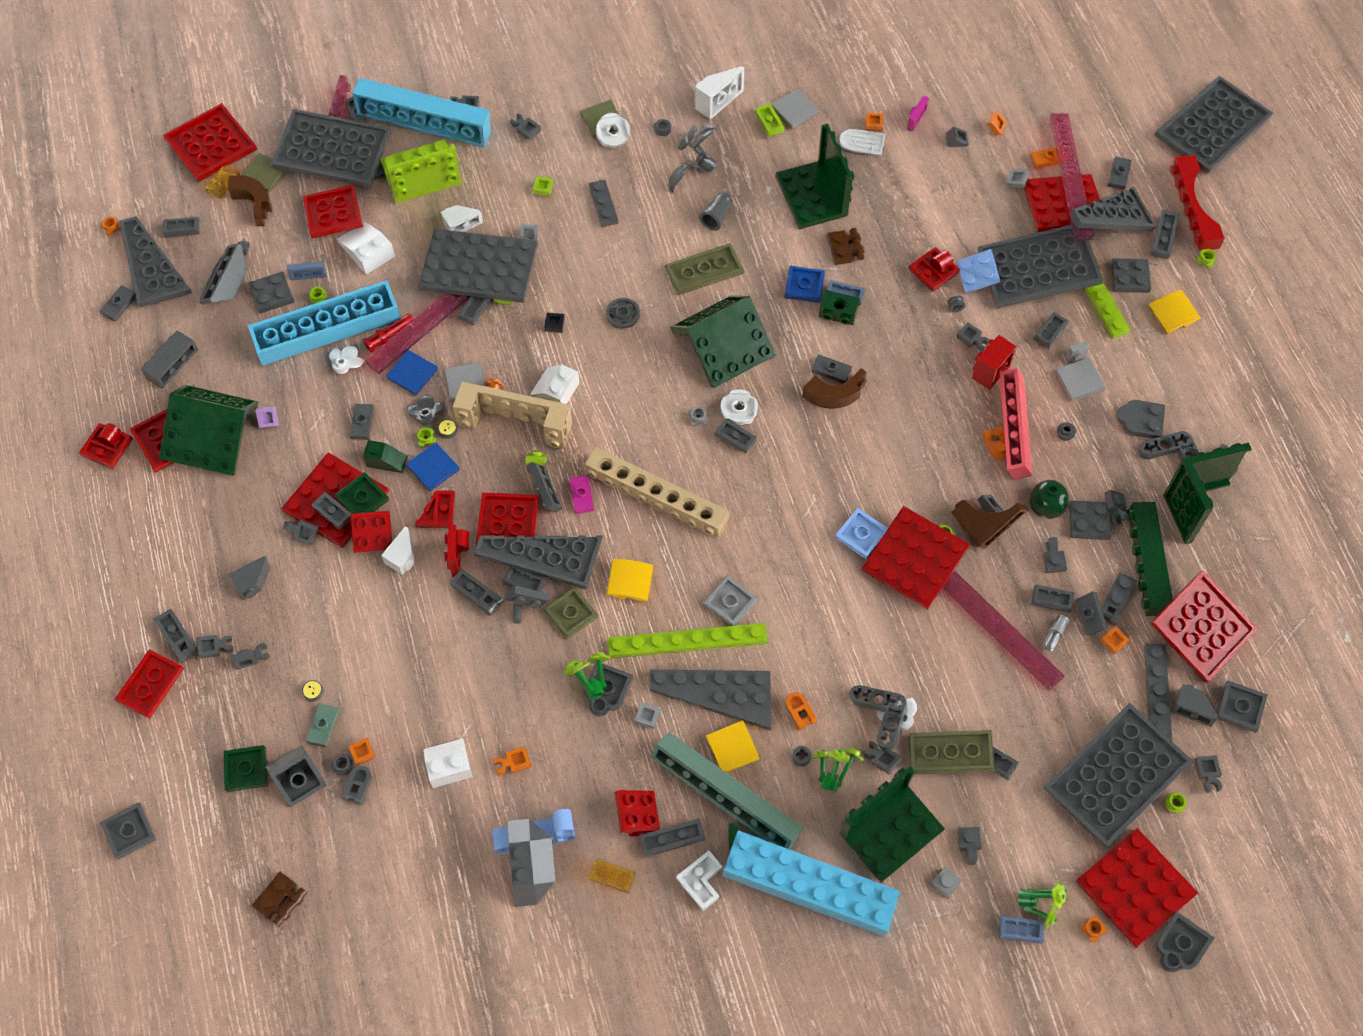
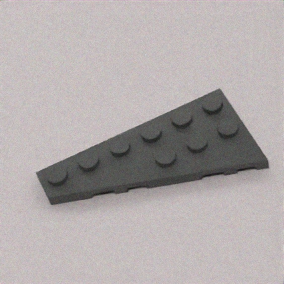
(1115, 211)
(150, 269)
(553, 557)
(725, 692)

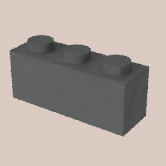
(169, 359)

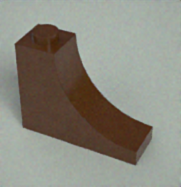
(986, 526)

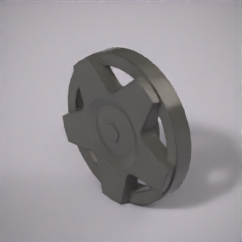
(623, 313)

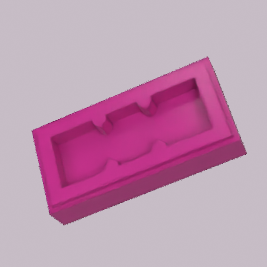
(917, 113)
(581, 494)

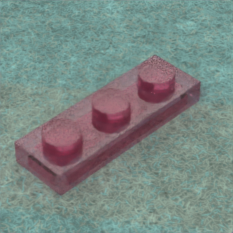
(340, 97)

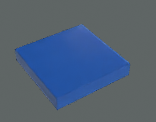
(804, 284)
(412, 372)
(433, 466)

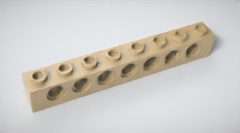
(651, 483)

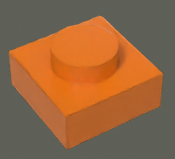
(874, 121)
(996, 123)
(1114, 640)
(362, 751)

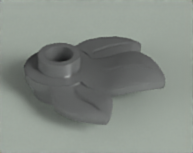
(425, 410)

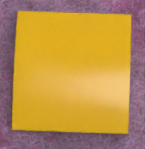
(1174, 311)
(629, 580)
(732, 746)

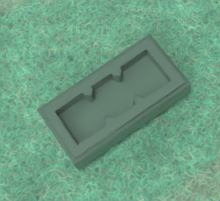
(322, 725)

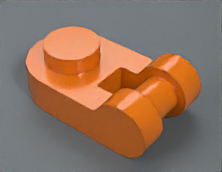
(996, 448)
(796, 704)

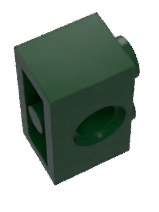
(839, 307)

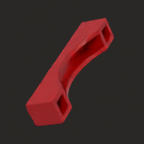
(1205, 230)

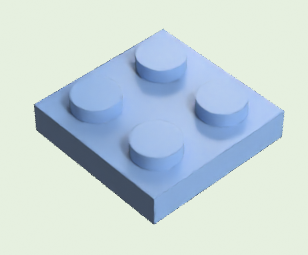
(978, 271)
(861, 533)

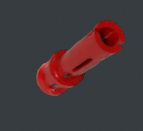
(382, 336)

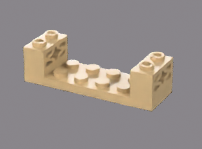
(476, 398)

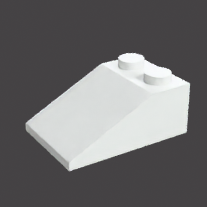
(718, 91)
(367, 247)

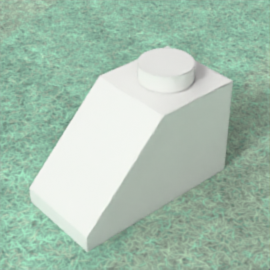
(461, 218)
(400, 553)

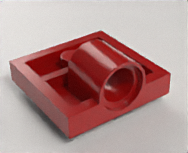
(934, 268)
(106, 445)
(371, 531)
(457, 542)
(636, 812)

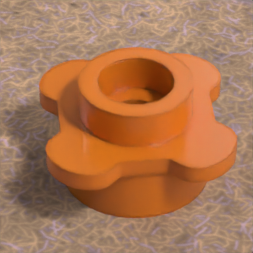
(110, 225)
(494, 383)
(1097, 924)

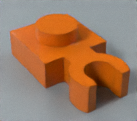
(516, 760)

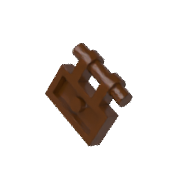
(840, 247)
(275, 894)

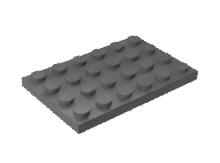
(1214, 124)
(331, 147)
(478, 265)
(1042, 266)
(1118, 775)

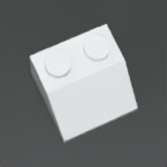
(556, 384)
(447, 763)

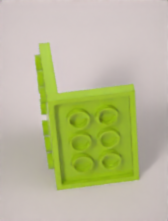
(422, 170)

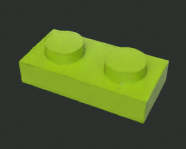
(769, 120)

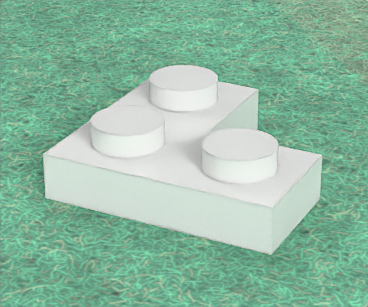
(695, 880)

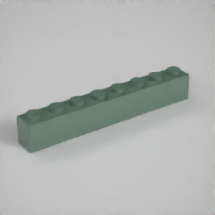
(726, 792)

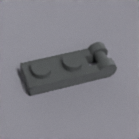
(545, 487)
(476, 591)
(1118, 597)
(175, 635)

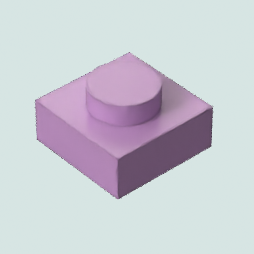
(267, 417)

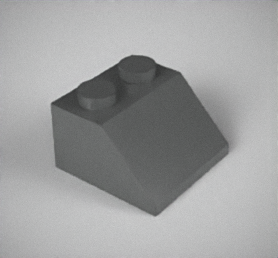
(295, 776)

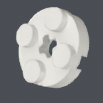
(618, 123)
(742, 416)

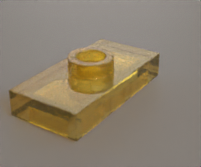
(219, 183)

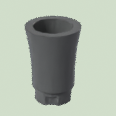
(716, 211)

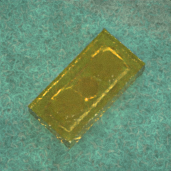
(612, 875)

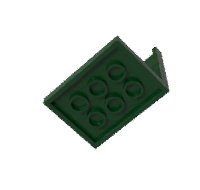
(821, 188)
(727, 338)
(204, 428)
(1193, 478)
(890, 826)

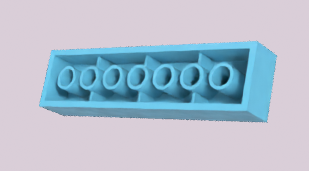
(422, 112)
(324, 322)
(811, 883)

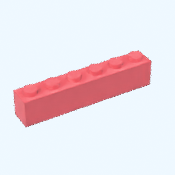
(1015, 424)

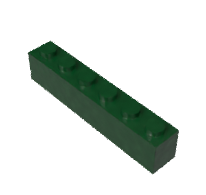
(1150, 557)

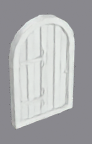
(862, 142)

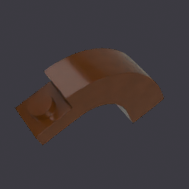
(251, 189)
(834, 396)

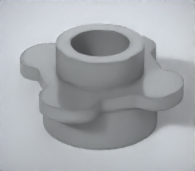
(698, 411)

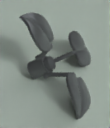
(703, 160)

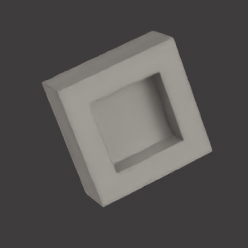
(1018, 178)
(529, 231)
(1077, 352)
(647, 715)
(946, 882)

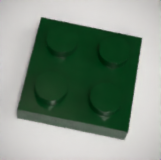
(362, 495)
(245, 768)

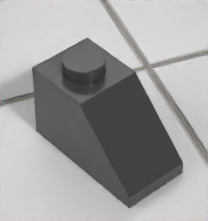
(251, 577)
(1194, 705)

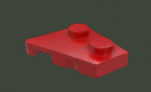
(439, 511)

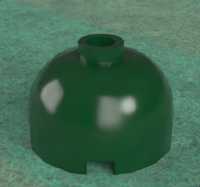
(1049, 499)

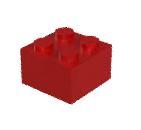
(994, 359)

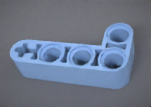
(558, 827)

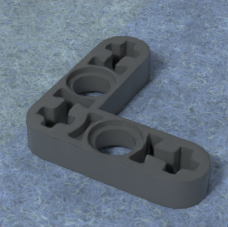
(1180, 447)
(890, 712)

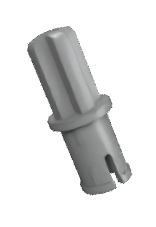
(1055, 632)

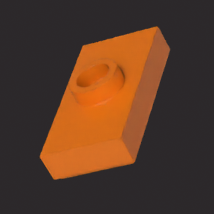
(1044, 158)

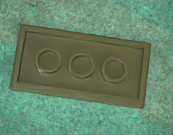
(704, 269)
(951, 752)

